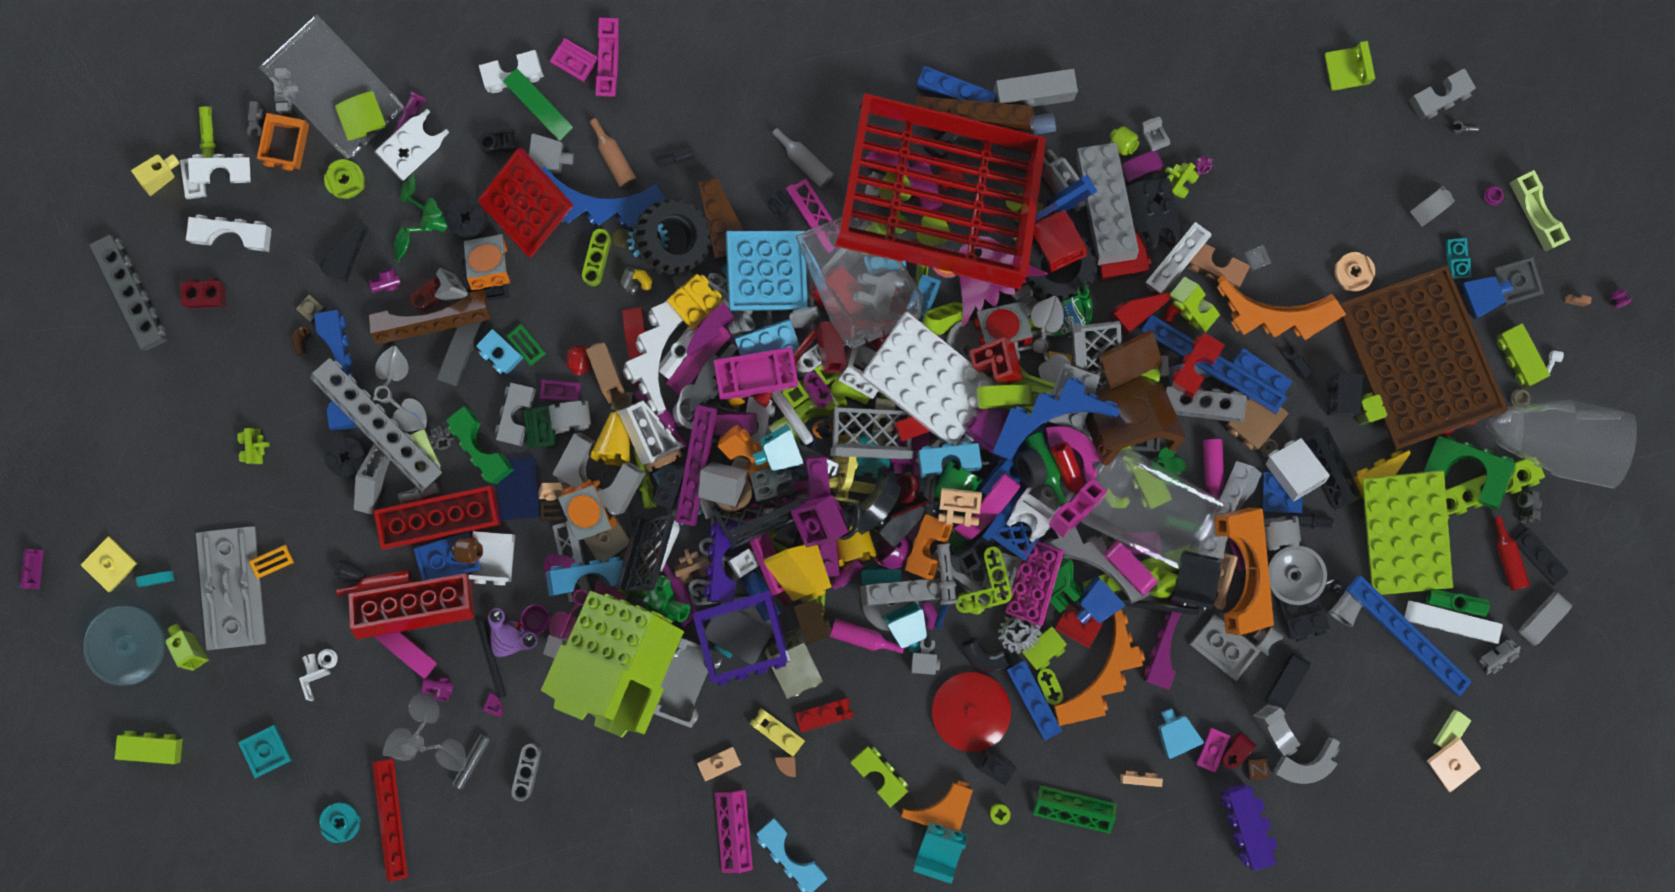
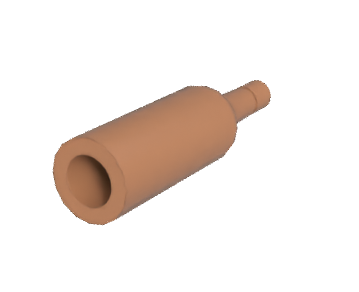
(613, 157)

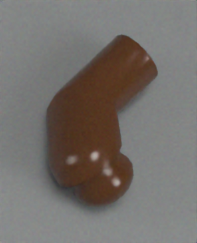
(298, 338)

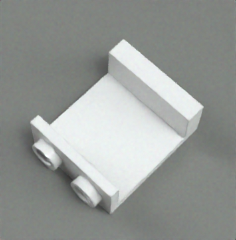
(496, 558)

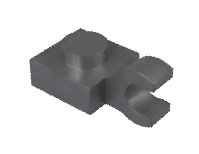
(255, 115)

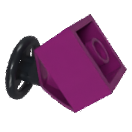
(825, 521)

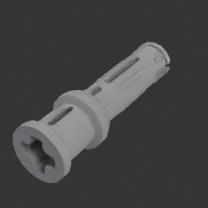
(946, 585)

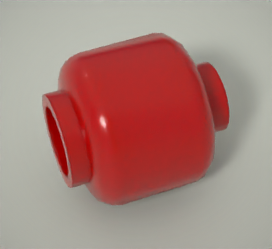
(578, 360)

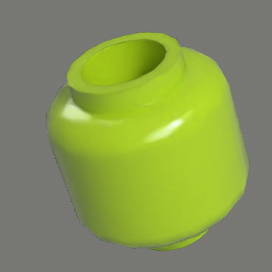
(1126, 140)

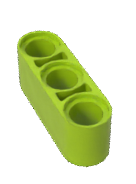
(597, 267)
(943, 318)
(1004, 396)

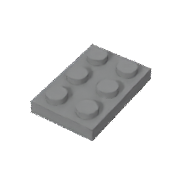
(1090, 380)

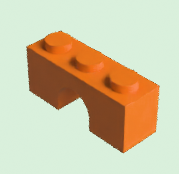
(737, 443)
(920, 560)

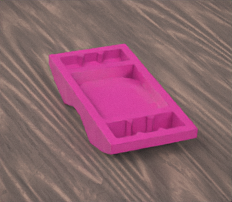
(756, 373)

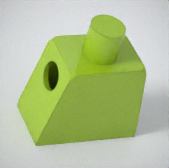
(185, 648)

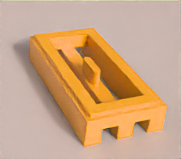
(255, 568)

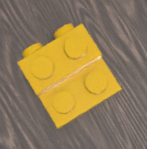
(694, 300)

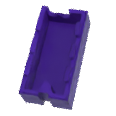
(1249, 827)

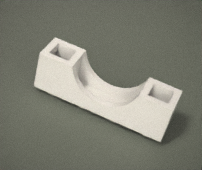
(205, 231)

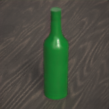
(1053, 474)

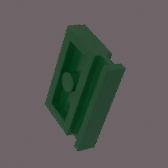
(539, 428)

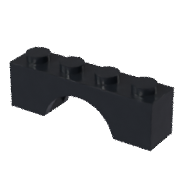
(972, 553)

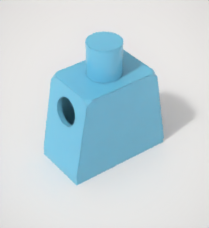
(1177, 734)

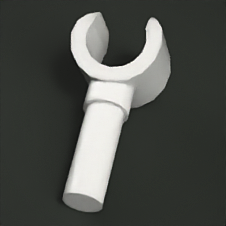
(1554, 356)

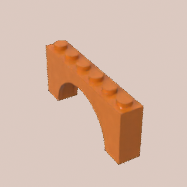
(1255, 605)

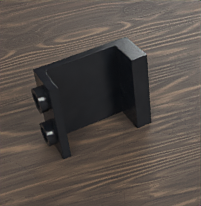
(1198, 580)

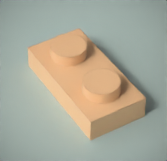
(1149, 779)

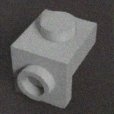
(1155, 134)

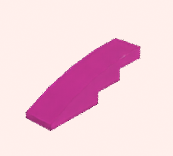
(692, 366)
(408, 652)

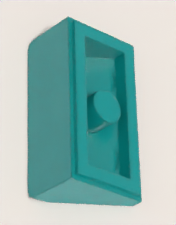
(877, 575)

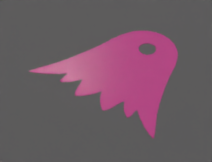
(976, 291)

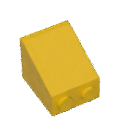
(800, 572)

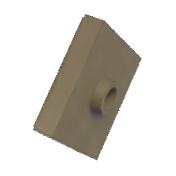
(608, 543)

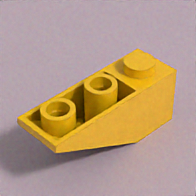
(1382, 468)

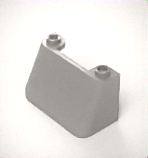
(684, 683)

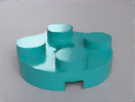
(343, 833)

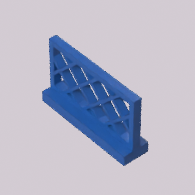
(1069, 197)
(998, 526)

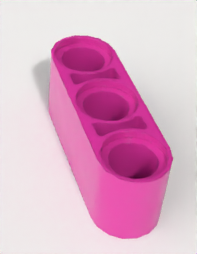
(1130, 568)

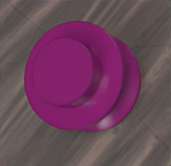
(1620, 298)

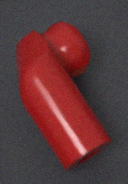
(1170, 313)

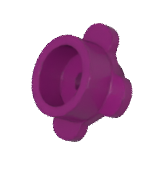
(1203, 165)

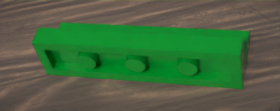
(1076, 806)

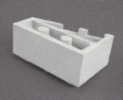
(647, 433)

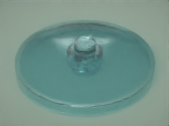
(124, 645)

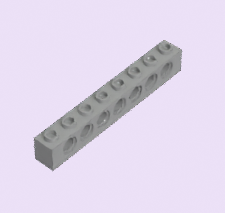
(364, 422)

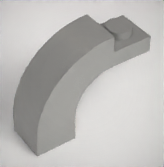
(1312, 771)

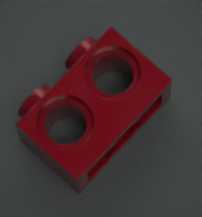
(202, 298)

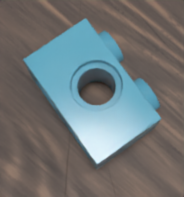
(509, 358)

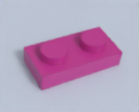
(1212, 750)

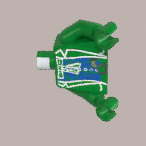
(1075, 310)

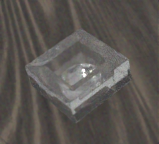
(1257, 258)

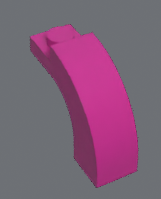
(1079, 444)

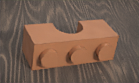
(1234, 271)

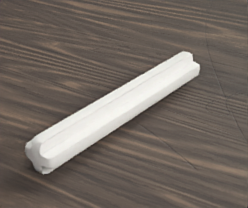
(792, 417)

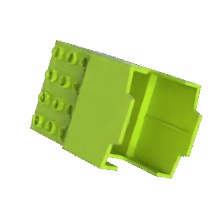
(613, 664)

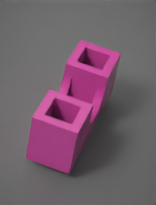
(1074, 512)

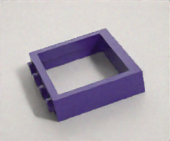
(758, 668)

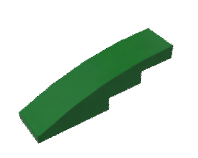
(538, 104)

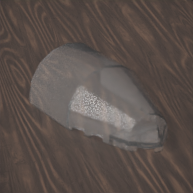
(1570, 439)

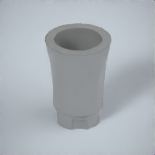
(1346, 610)

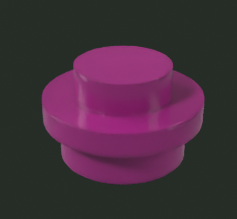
(1493, 195)

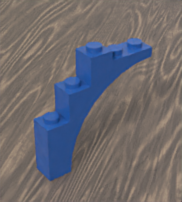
(602, 209)
(1071, 400)

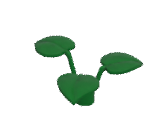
(431, 218)

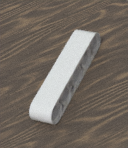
(1453, 622)

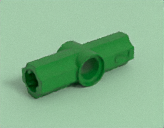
(1468, 604)

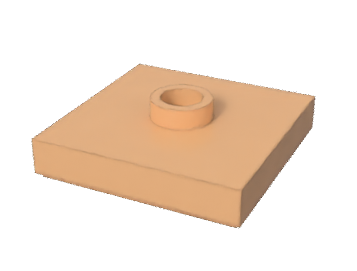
(1453, 764)

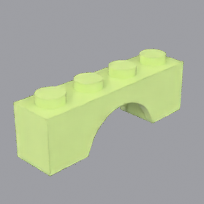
(1530, 196)

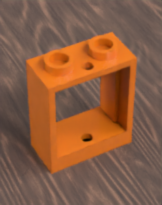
(292, 123)

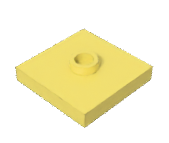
(109, 564)

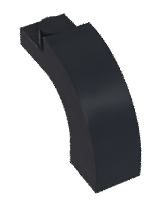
(880, 501)

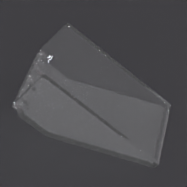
(322, 71)
(858, 288)
(1152, 508)

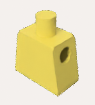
(155, 173)

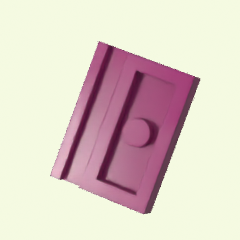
(573, 60)

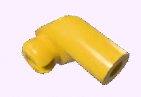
(643, 278)

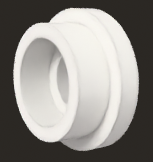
(321, 658)

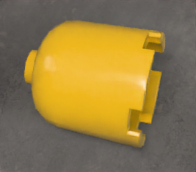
(855, 547)

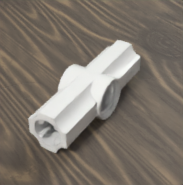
(671, 360)

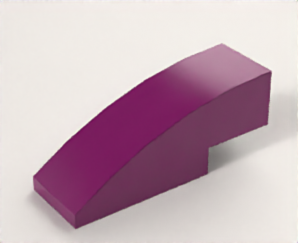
(709, 329)

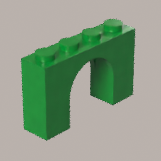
(1499, 470)

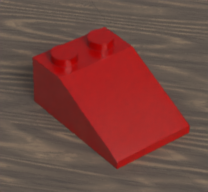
(1137, 311)

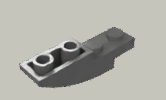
(706, 383)

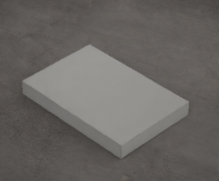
(1226, 651)

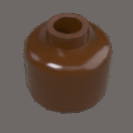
(467, 550)

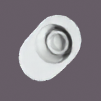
(681, 410)

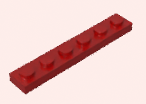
(390, 820)

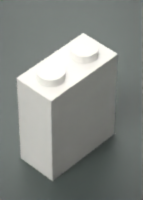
(1297, 469)

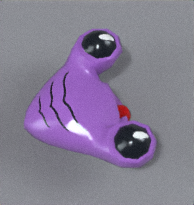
(508, 637)

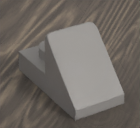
(451, 287)

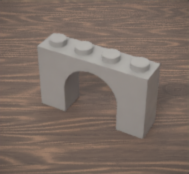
(572, 471)

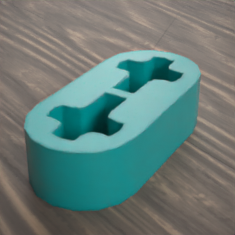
(153, 579)

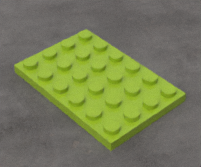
(1407, 532)

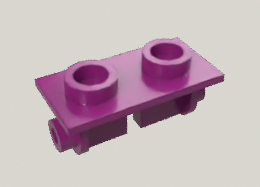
(31, 569)

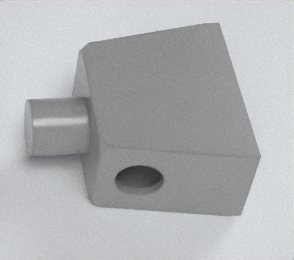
(549, 153)

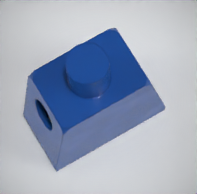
(1485, 294)
(1098, 602)

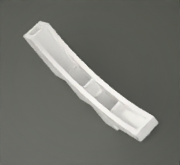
(651, 344)

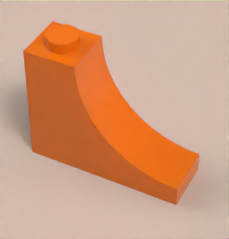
(947, 812)

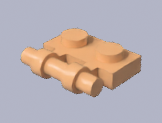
(960, 501)

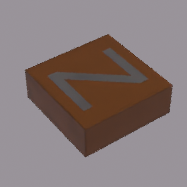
(1258, 769)

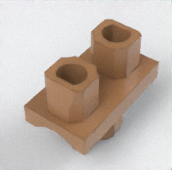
(691, 563)

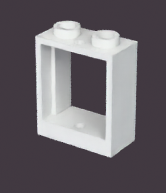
(852, 376)

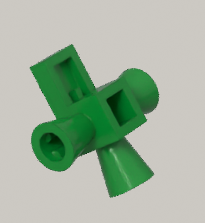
(664, 602)

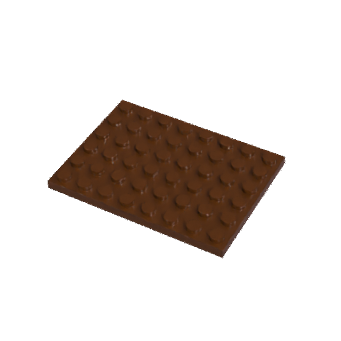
(1422, 357)

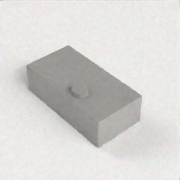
(1037, 89)

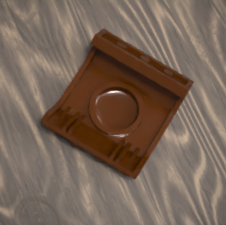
(1143, 416)

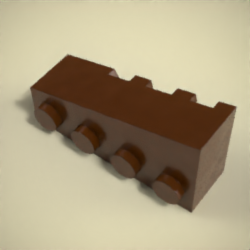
(719, 214)

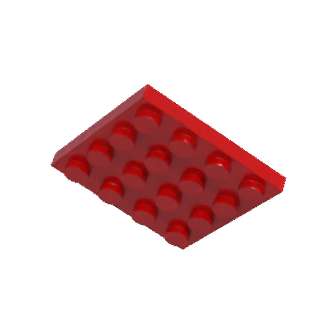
(525, 202)

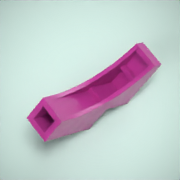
(915, 183)

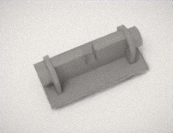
(1506, 653)

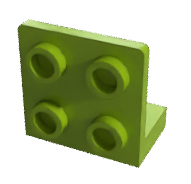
(1350, 67)

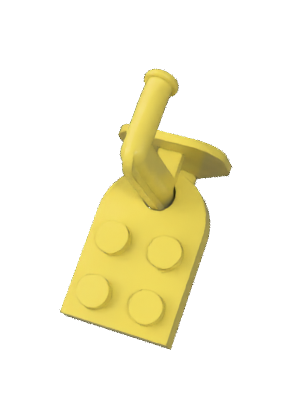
(843, 480)

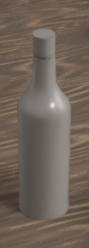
(805, 159)

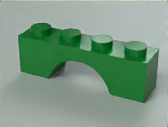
(465, 426)

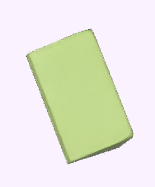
(1453, 728)

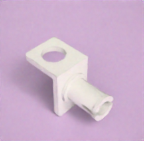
(313, 674)

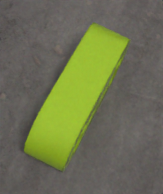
(1045, 688)

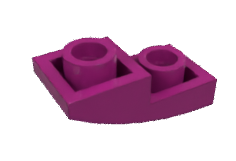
(1142, 165)

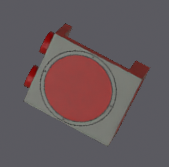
(1003, 321)

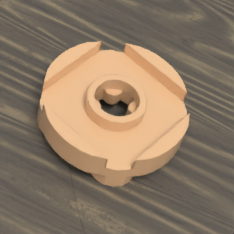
(1358, 261)

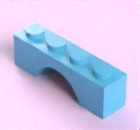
(808, 875)

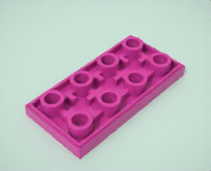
(1035, 583)

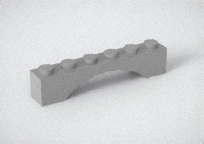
(1237, 490)

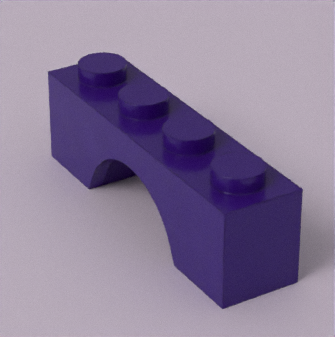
(719, 587)

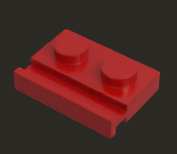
(1075, 629)

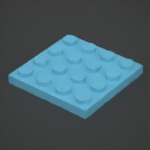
(765, 271)

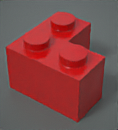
(998, 358)

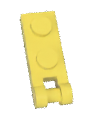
(777, 732)

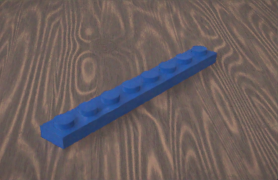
(1222, 368)
(1408, 636)

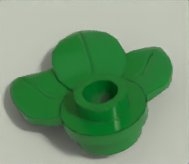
(1169, 461)

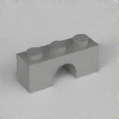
(1457, 87)
(516, 397)

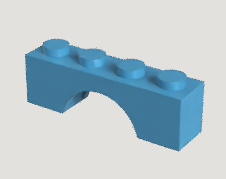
(563, 580)

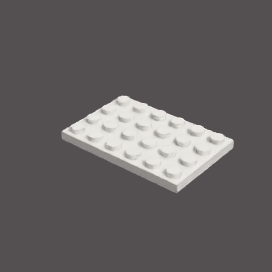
(927, 379)

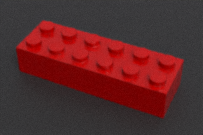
(437, 517)
(411, 606)

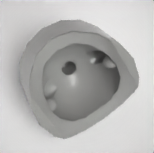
(1266, 638)

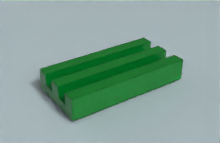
(536, 357)

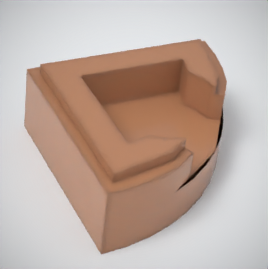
(1580, 301)
(786, 765)

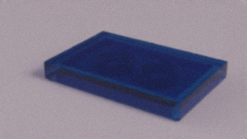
(519, 491)

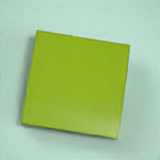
(360, 115)

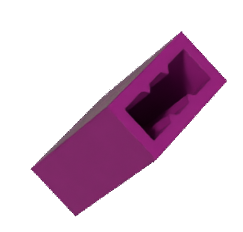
(987, 427)

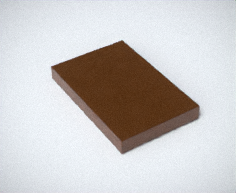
(1130, 359)

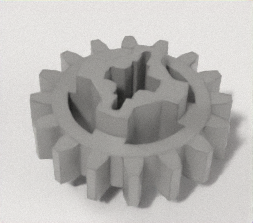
(1019, 632)

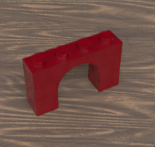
(832, 347)

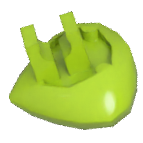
(1166, 583)

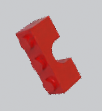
(1205, 350)

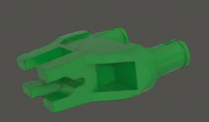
(1065, 582)

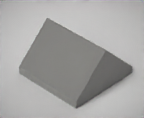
(722, 483)

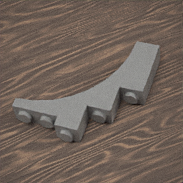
(1092, 553)

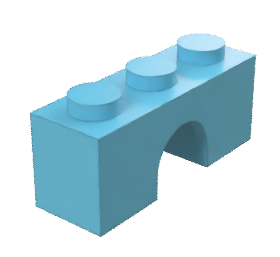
(966, 455)

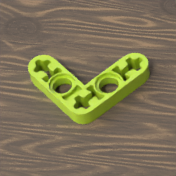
(991, 592)

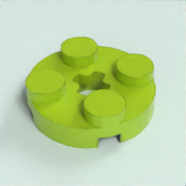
(334, 175)

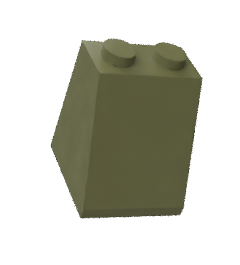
(801, 671)

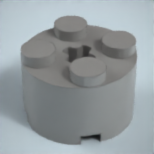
(570, 416)
(1282, 532)

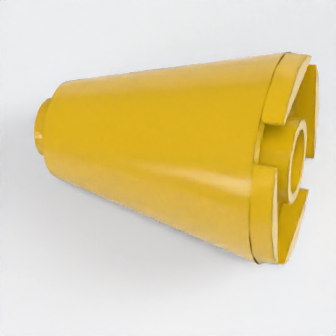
(613, 442)

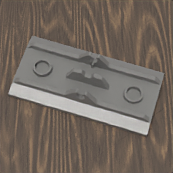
(230, 588)

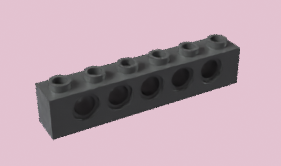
(102, 251)

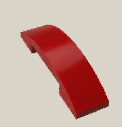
(633, 327)

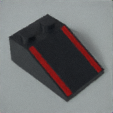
(901, 520)

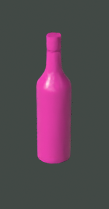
(1213, 466)
(862, 637)

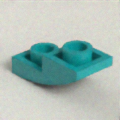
(1457, 258)

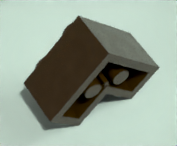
(812, 621)

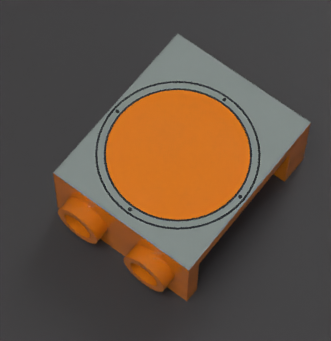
(486, 262)
(585, 510)

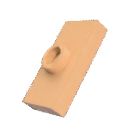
(719, 763)

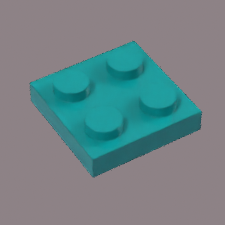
(265, 751)

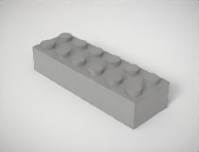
(1108, 207)

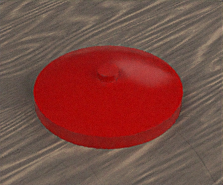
(971, 711)

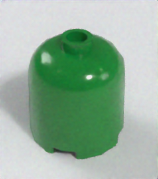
(957, 479)

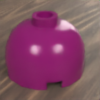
(893, 557)

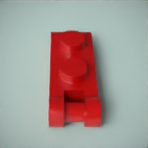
(823, 715)

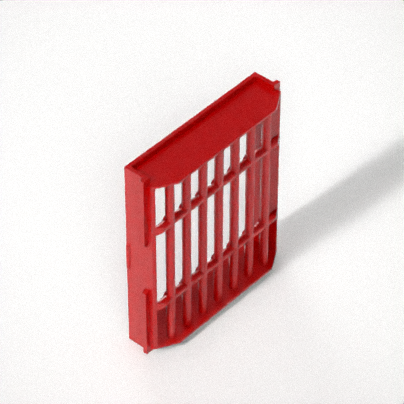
(904, 250)

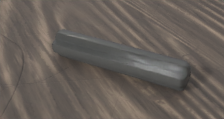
(471, 760)

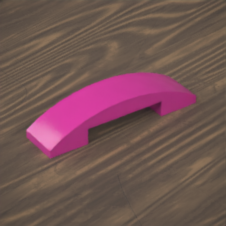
(607, 57)
(990, 506)

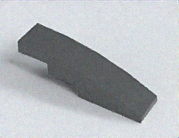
(458, 353)

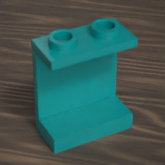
(940, 852)

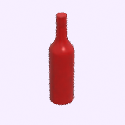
(1068, 467)
(1510, 558)
(377, 582)

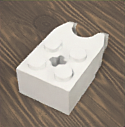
(415, 141)
(1037, 508)

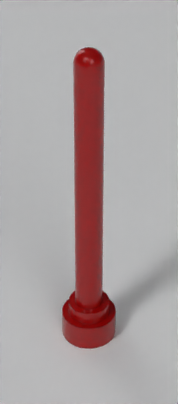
(763, 398)

